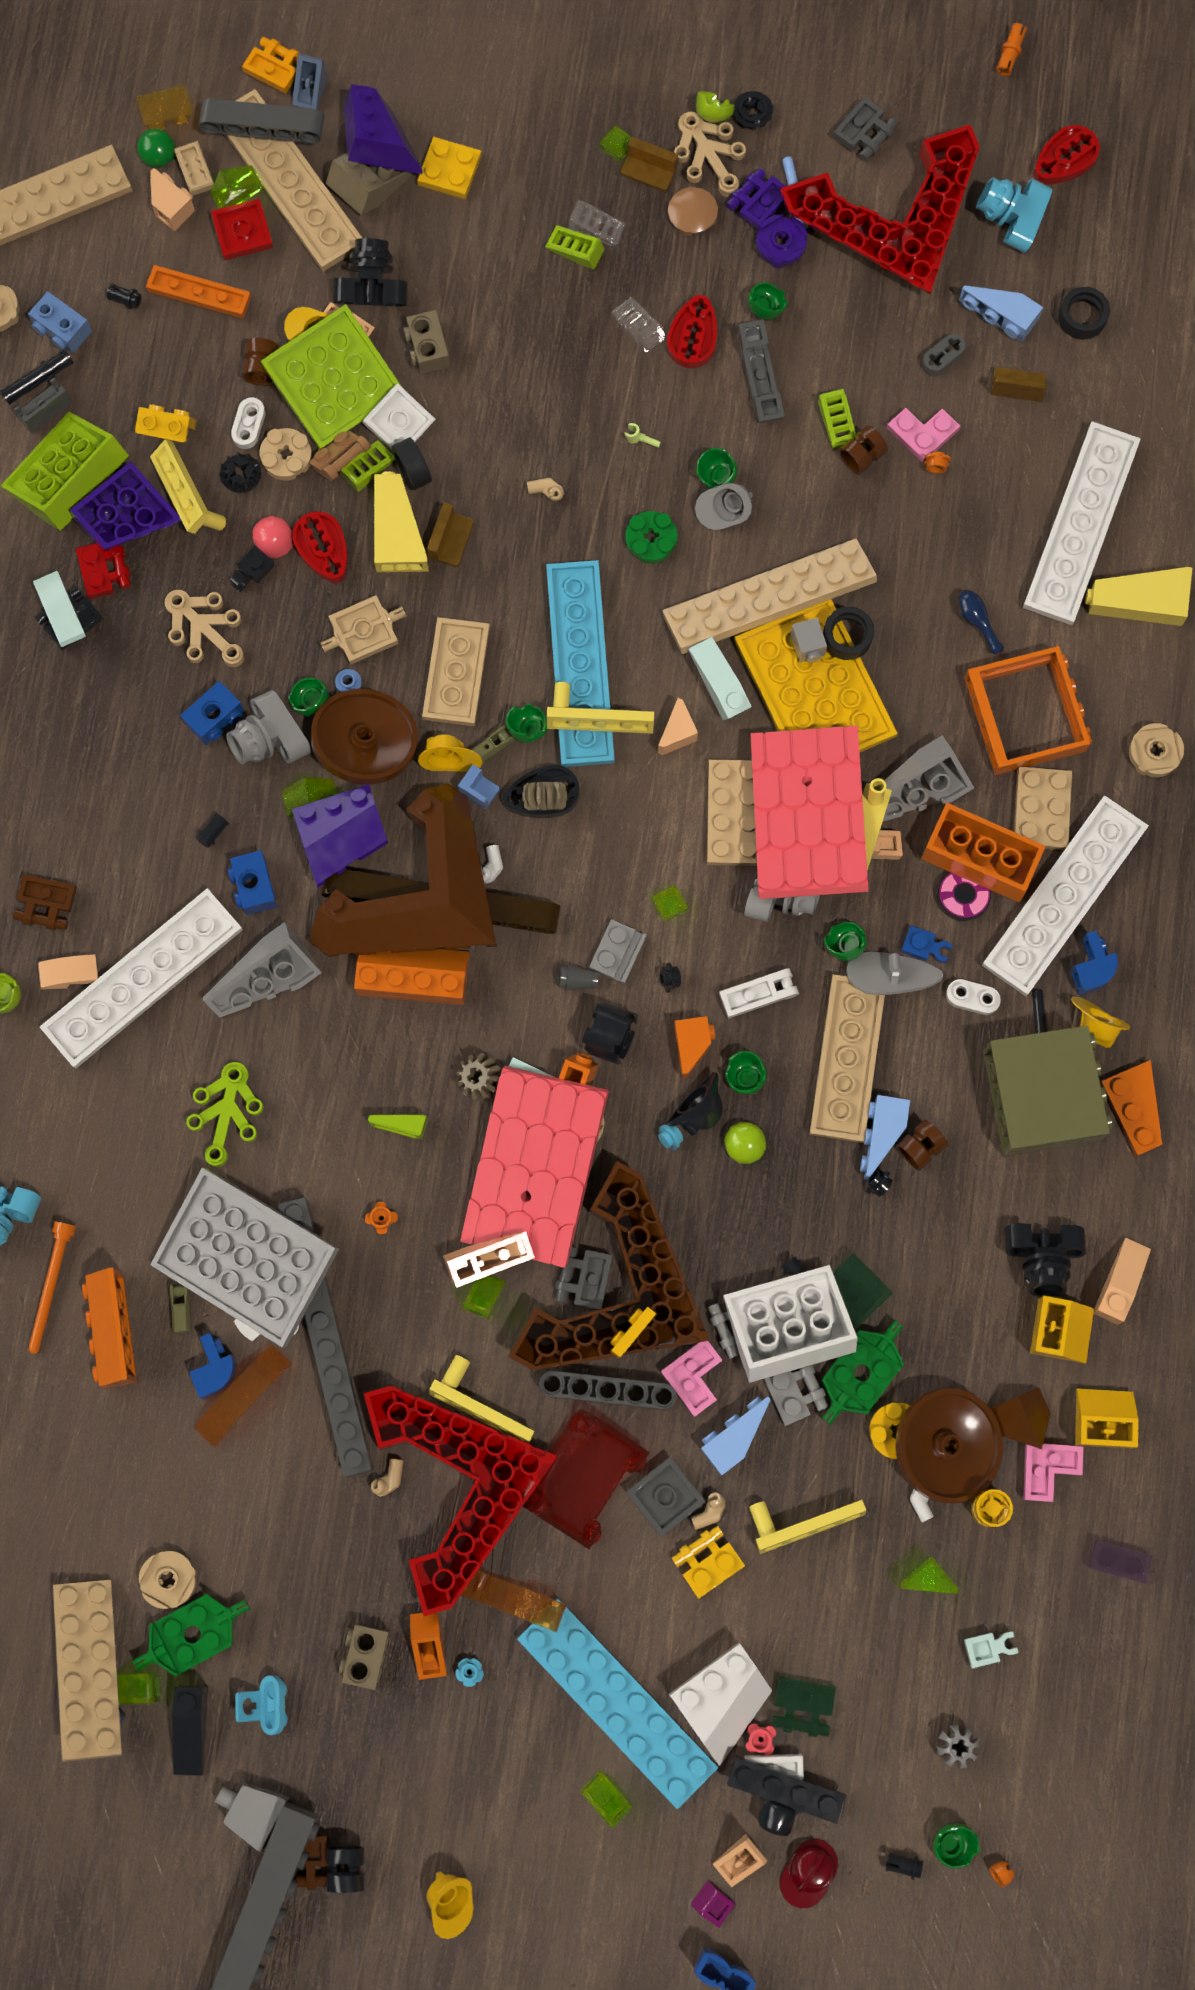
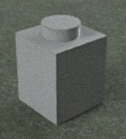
(808, 640)

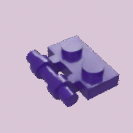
(763, 203)

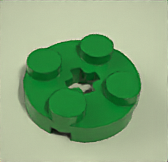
(648, 522)

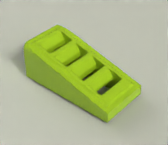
(589, 254)
(841, 404)
(366, 477)
(405, 1125)

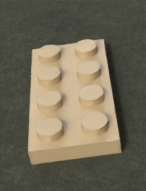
(456, 671)
(731, 814)

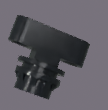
(370, 289)
(1046, 1255)

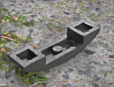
(760, 371)

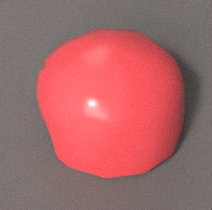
(273, 536)

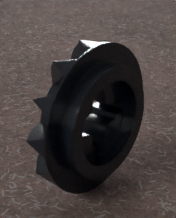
(746, 102)
(238, 483)

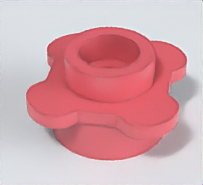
(755, 1745)

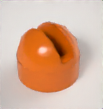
(1001, 1874)

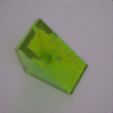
(235, 186)
(307, 791)
(483, 1297)
(928, 1577)
(139, 1688)
(607, 1799)

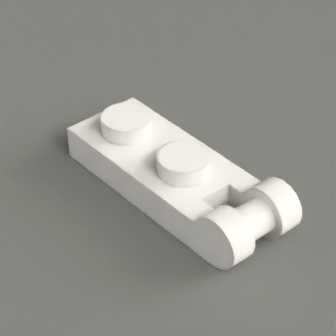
(758, 993)

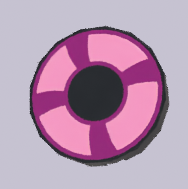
(962, 898)

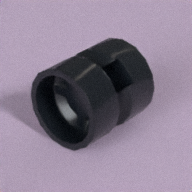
(345, 1880)

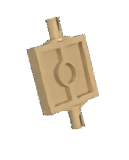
(363, 629)

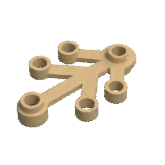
(708, 149)
(201, 624)

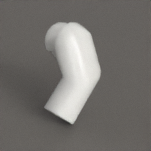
(494, 866)
(921, 1507)

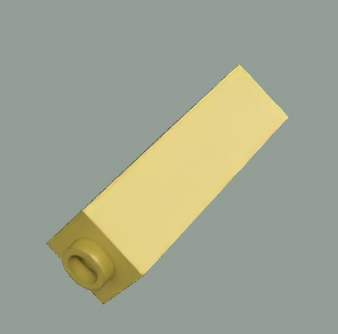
(395, 529)
(1143, 597)

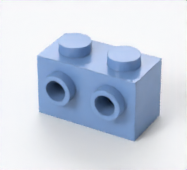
(59, 323)

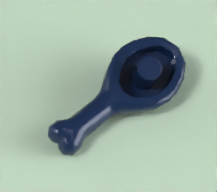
(976, 612)

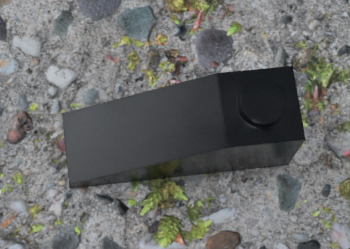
(189, 1729)

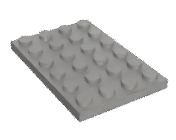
(244, 1257)

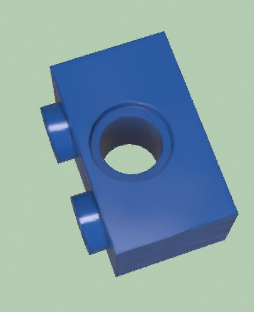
(215, 699)
(252, 867)

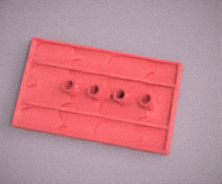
(809, 812)
(539, 1143)

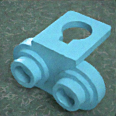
(269, 1705)

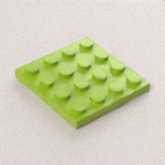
(330, 376)

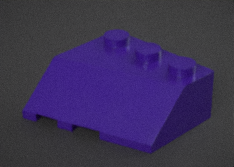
(375, 133)
(123, 509)
(339, 831)

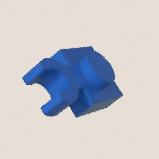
(921, 945)

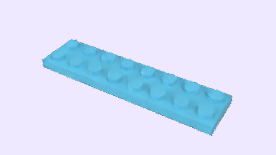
(580, 655)
(620, 1707)

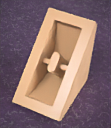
(679, 730)
(740, 1861)

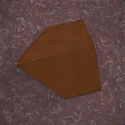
(1024, 1418)

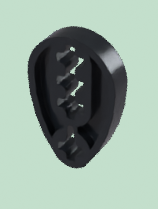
(549, 773)

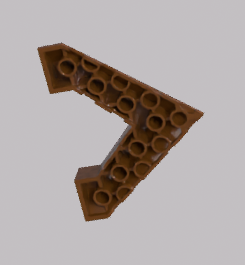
(445, 916)
(653, 1279)

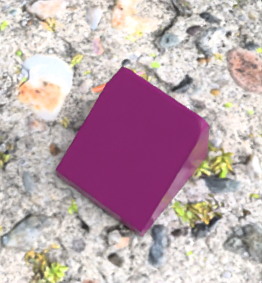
(712, 1904)

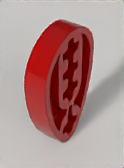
(1061, 143)
(681, 329)
(309, 548)

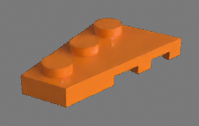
(1135, 1106)

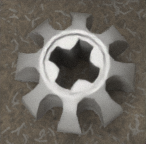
(954, 1739)

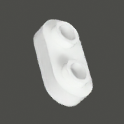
(248, 424)
(973, 997)

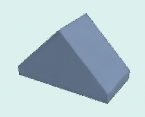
(309, 81)

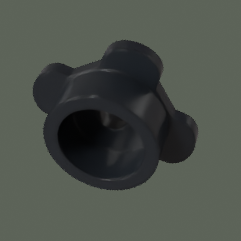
(670, 977)
(879, 1183)

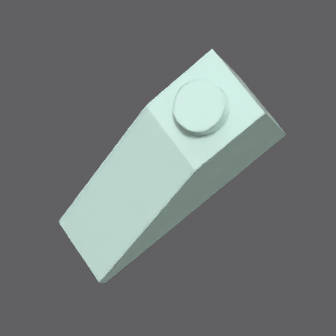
(719, 679)

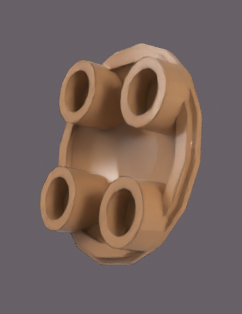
(692, 210)

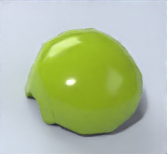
(710, 108)
(9, 993)
(745, 1142)

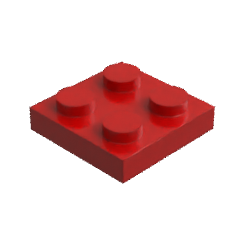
(242, 229)

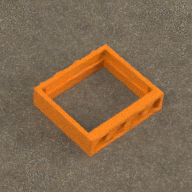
(1066, 688)

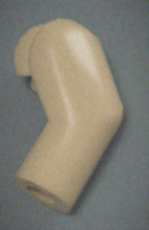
(547, 487)
(389, 1481)

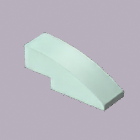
(59, 608)

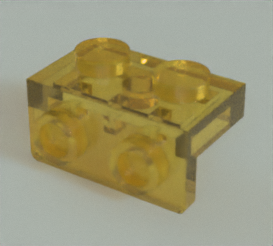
(165, 107)

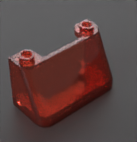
(584, 1476)

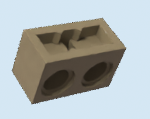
(427, 342)
(371, 1658)

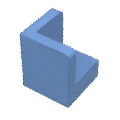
(478, 788)

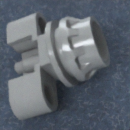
(269, 728)
(762, 908)

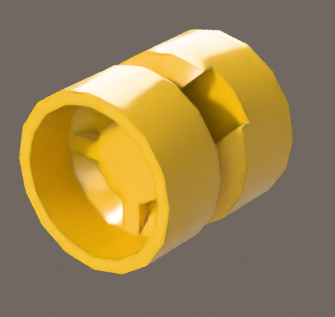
(992, 1508)

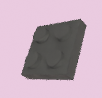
(665, 1496)

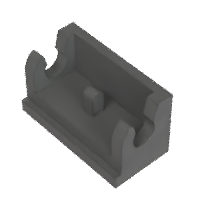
(43, 407)

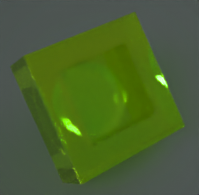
(616, 143)
(669, 903)

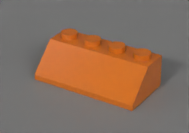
(414, 976)
(110, 1328)

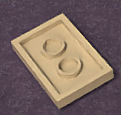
(1043, 806)

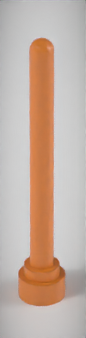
(62, 1234)

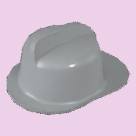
(724, 506)

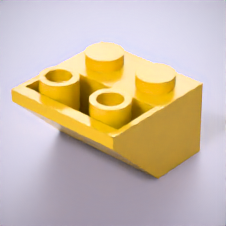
(1062, 1329)
(1106, 1419)

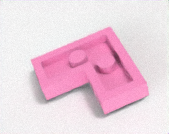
(922, 438)
(685, 1376)
(1044, 1463)

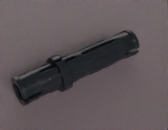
(30, 381)

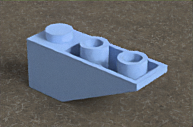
(1006, 309)
(888, 1122)
(732, 1444)

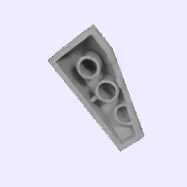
(926, 779)
(270, 967)

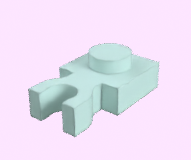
(985, 1650)

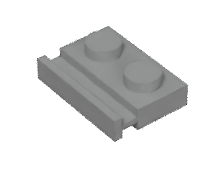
(617, 952)

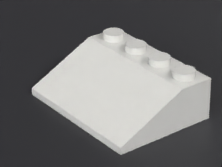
(790, 1323)

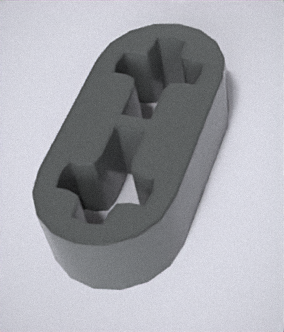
(940, 350)

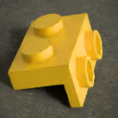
(164, 425)

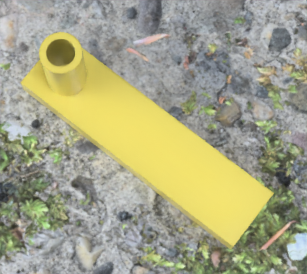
(183, 490)
(567, 718)
(874, 808)
(446, 1392)
(771, 1539)

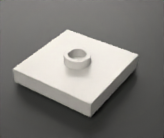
(398, 418)

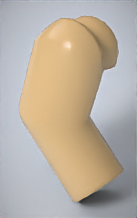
(712, 1513)

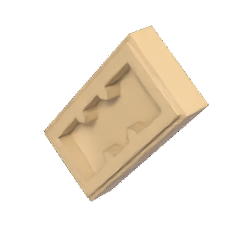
(194, 168)

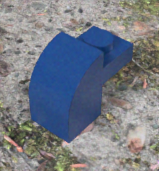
(1098, 970)
(218, 1373)

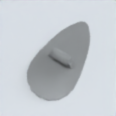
(891, 974)

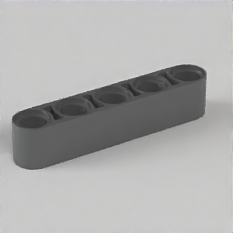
(261, 121)
(593, 1393)

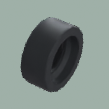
(1091, 296)
(411, 463)
(853, 614)

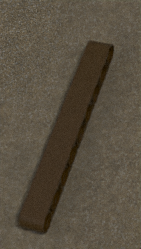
(504, 909)

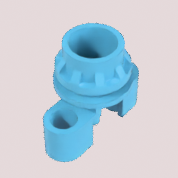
(1023, 210)
(17, 1206)

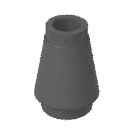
(576, 978)

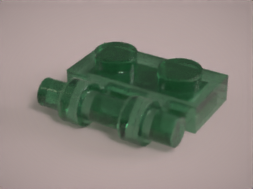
(804, 1697)

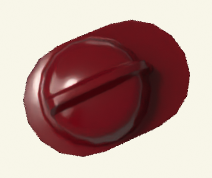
(809, 1873)

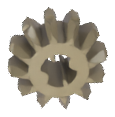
(544, 796)
(471, 1072)

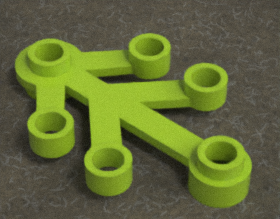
(226, 1109)

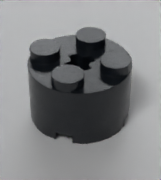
(610, 1033)

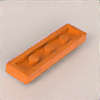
(198, 291)

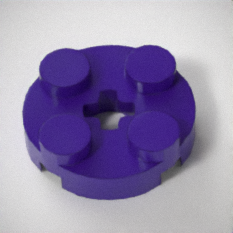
(778, 254)

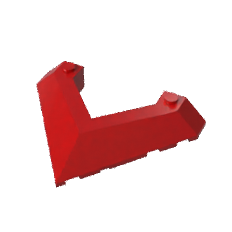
(905, 249)
(503, 1476)

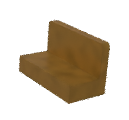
(649, 164)
(1018, 384)
(449, 536)

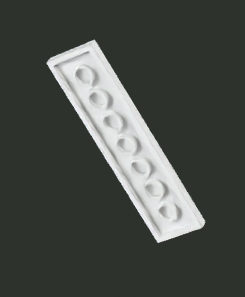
(1081, 523)
(1065, 896)
(141, 978)

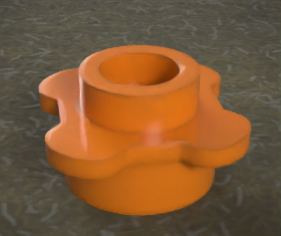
(937, 462)
(380, 1210)

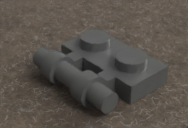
(859, 123)
(592, 1280)

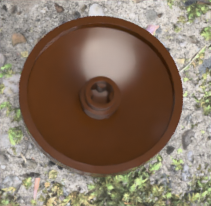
(364, 736)
(949, 1445)

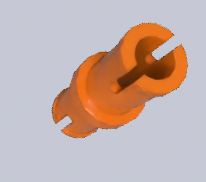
(1011, 49)

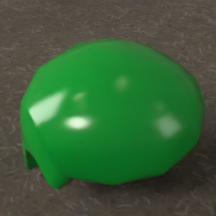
(156, 148)
(767, 301)
(716, 468)
(308, 696)
(526, 723)
(846, 941)
(746, 1073)
(955, 1845)

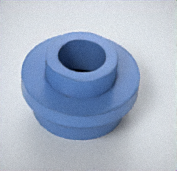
(348, 673)

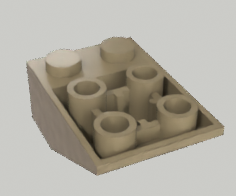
(363, 184)

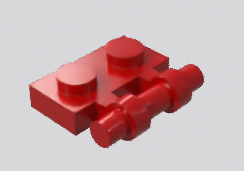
(95, 570)

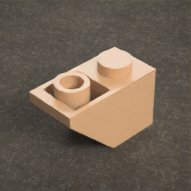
(168, 201)

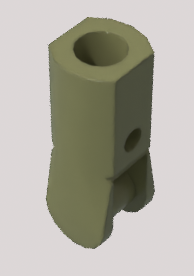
(487, 748)
(180, 1312)

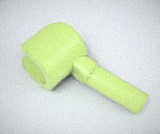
(634, 438)

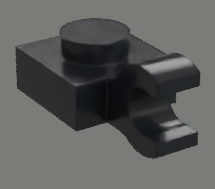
(253, 566)

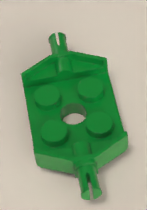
(883, 1362)
(168, 1635)

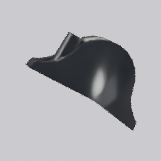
(700, 1108)

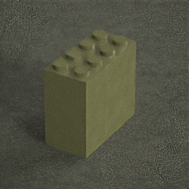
(1047, 1091)

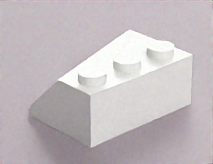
(722, 1700)

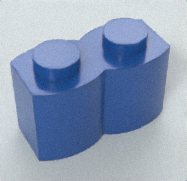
(717, 1972)

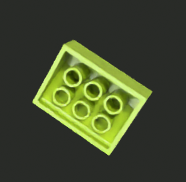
(65, 469)

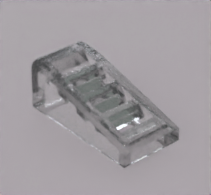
(591, 212)
(647, 337)

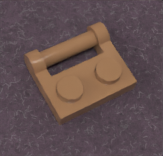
(338, 454)

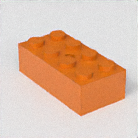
(983, 852)

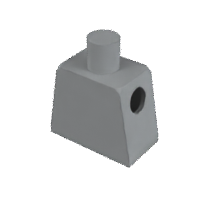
(252, 1812)

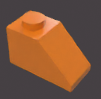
(693, 1042)
(428, 1645)

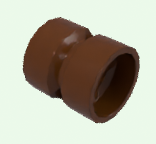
(255, 351)
(866, 447)
(915, 1152)

